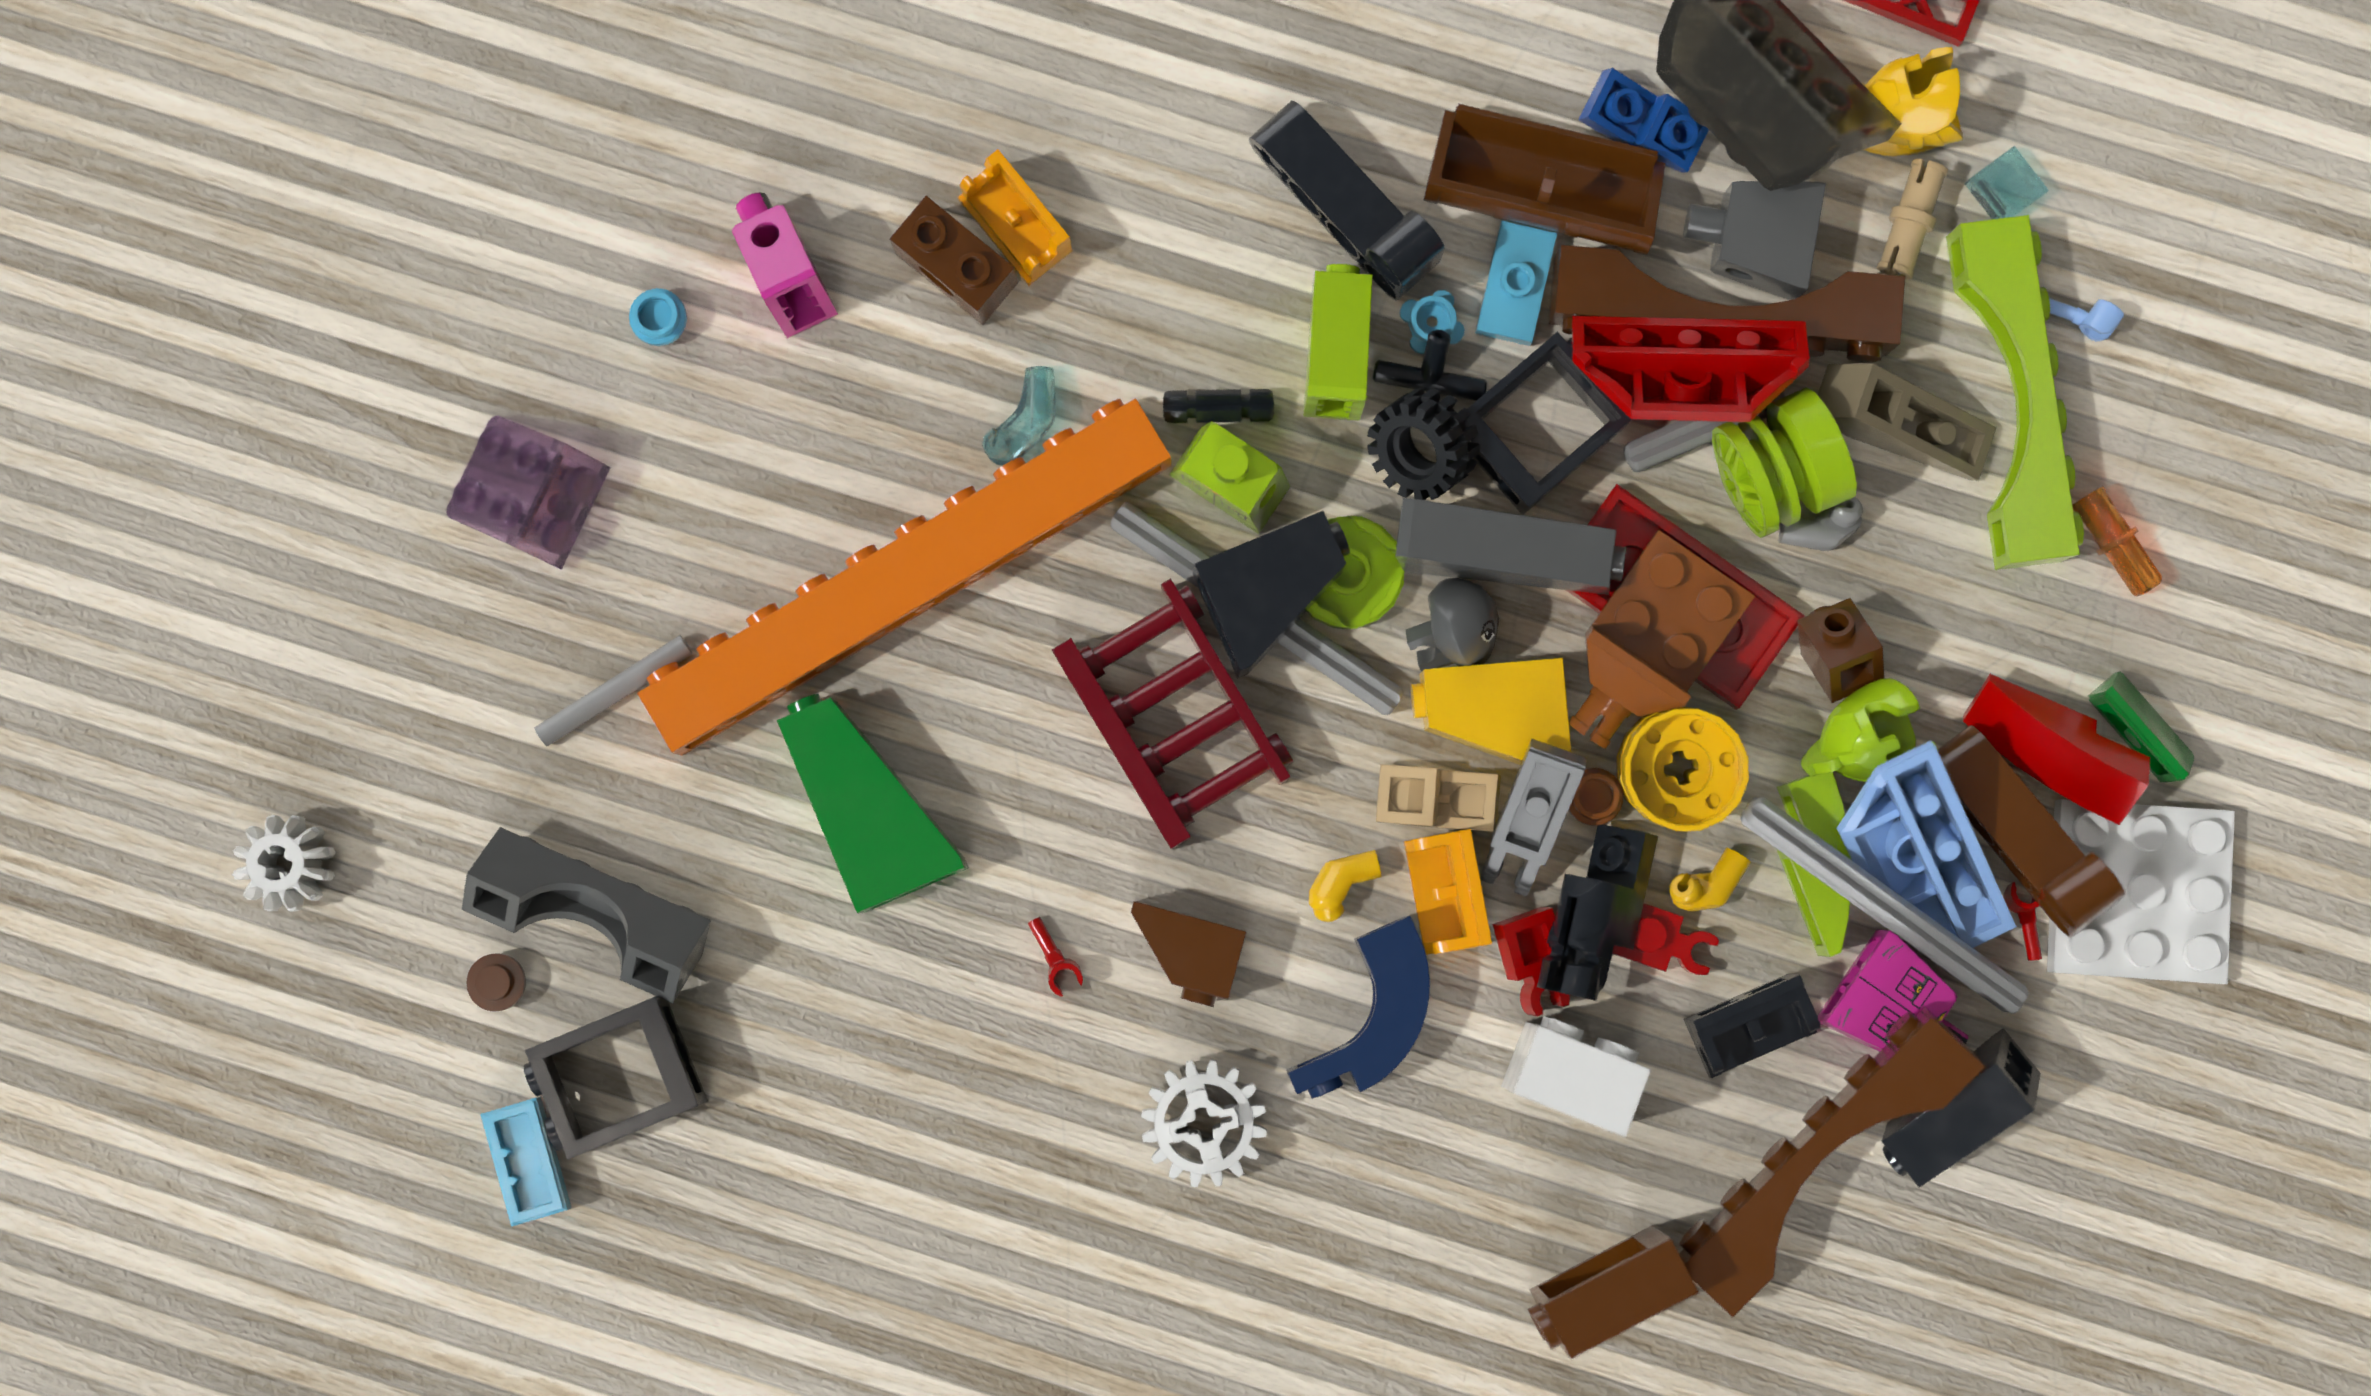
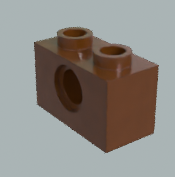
(954, 260)

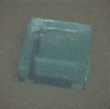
(2006, 185)

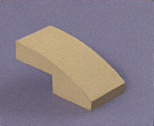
(1438, 798)

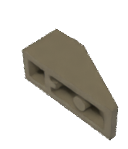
(1905, 419)

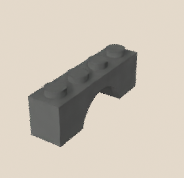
(526, 883)

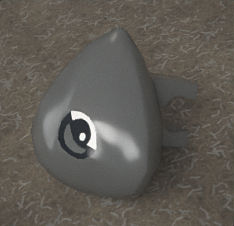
(1460, 626)

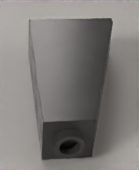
(1506, 548)

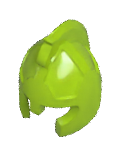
(1865, 731)

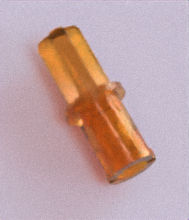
(2118, 542)

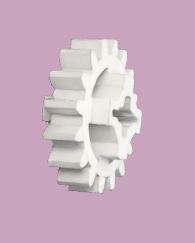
(1212, 1159)

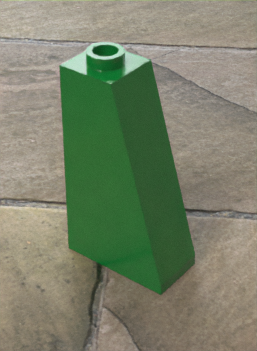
(867, 814)

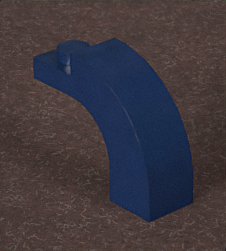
(1395, 1019)

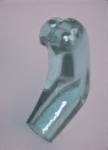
(1028, 422)

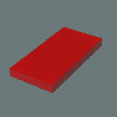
(1755, 636)

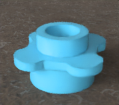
(1437, 306)

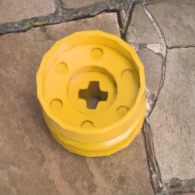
(1709, 787)

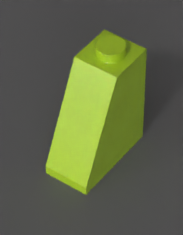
(1338, 343)

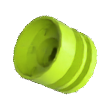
(1788, 461)

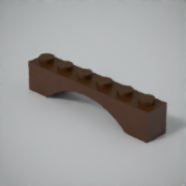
(1850, 315)
(1912, 1074)

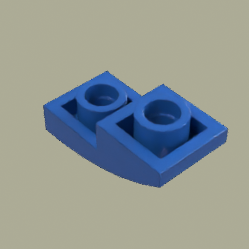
(1642, 119)

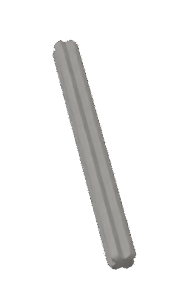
(1300, 639)
(1884, 905)

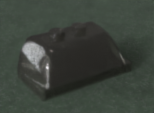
(1767, 88)

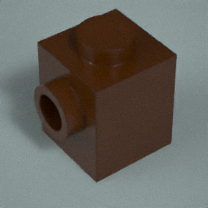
(1840, 649)

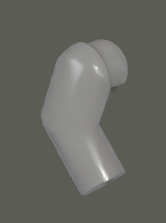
(1827, 529)

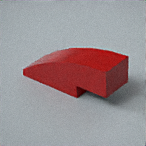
(2059, 748)

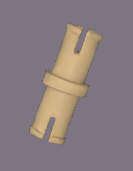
(1912, 218)

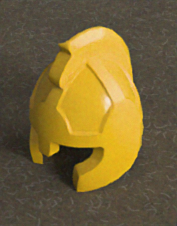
(1922, 98)

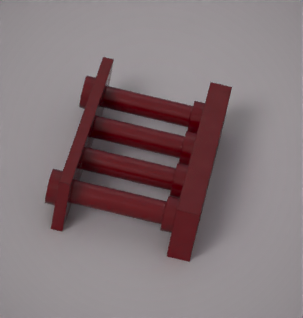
(1116, 714)

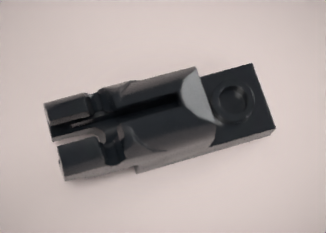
(1598, 912)

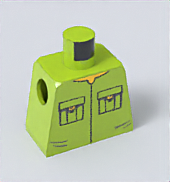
(1232, 476)

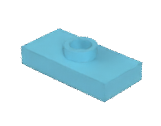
(1516, 283)
(525, 1161)

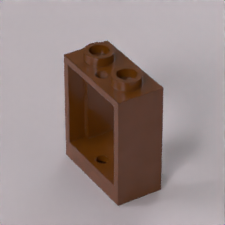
(1611, 1292)

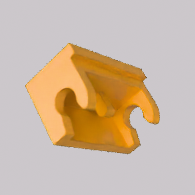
(1014, 218)
(1447, 892)

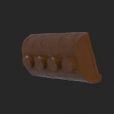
(1547, 177)

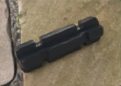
(1218, 406)

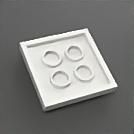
(2175, 897)

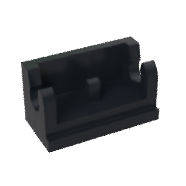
(1753, 1024)

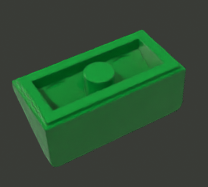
(2142, 728)

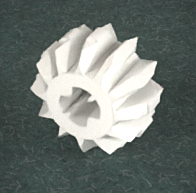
(270, 879)

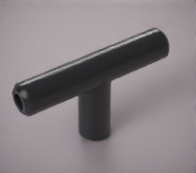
(1431, 372)

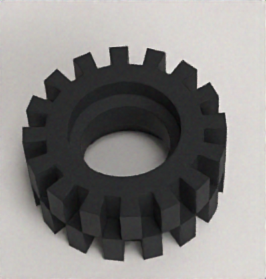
(1441, 426)

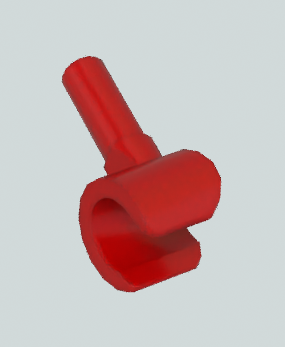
(2027, 919)
(1053, 955)

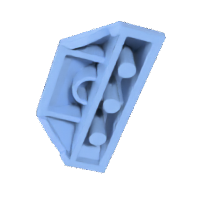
(1921, 845)

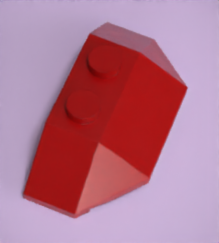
(1689, 364)

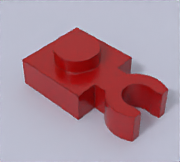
(1660, 940)
(1522, 949)

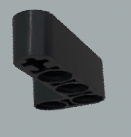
(1346, 201)

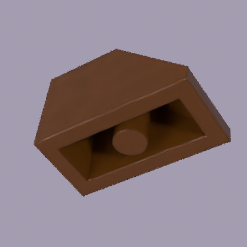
(1192, 951)

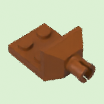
(1655, 636)

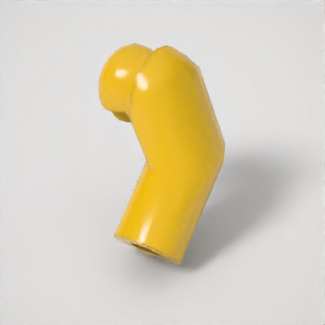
(1336, 880)
(1712, 888)

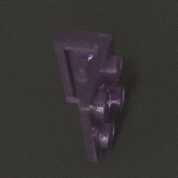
(527, 490)

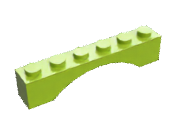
(1998, 278)

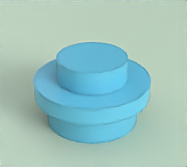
(658, 317)

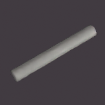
(611, 691)

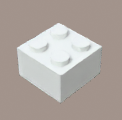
(1574, 1078)

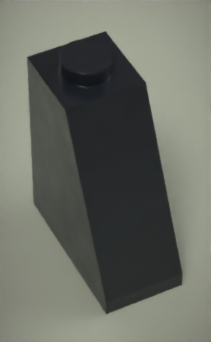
(1269, 585)
(1992, 1102)

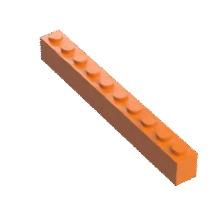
(905, 577)

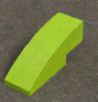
(1818, 807)

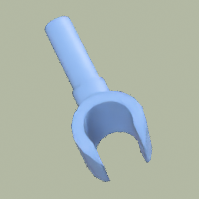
(2096, 324)

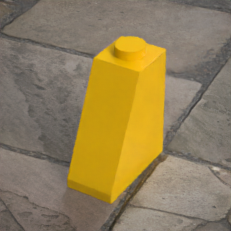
(1496, 706)

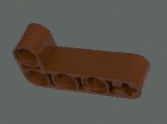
(2025, 836)

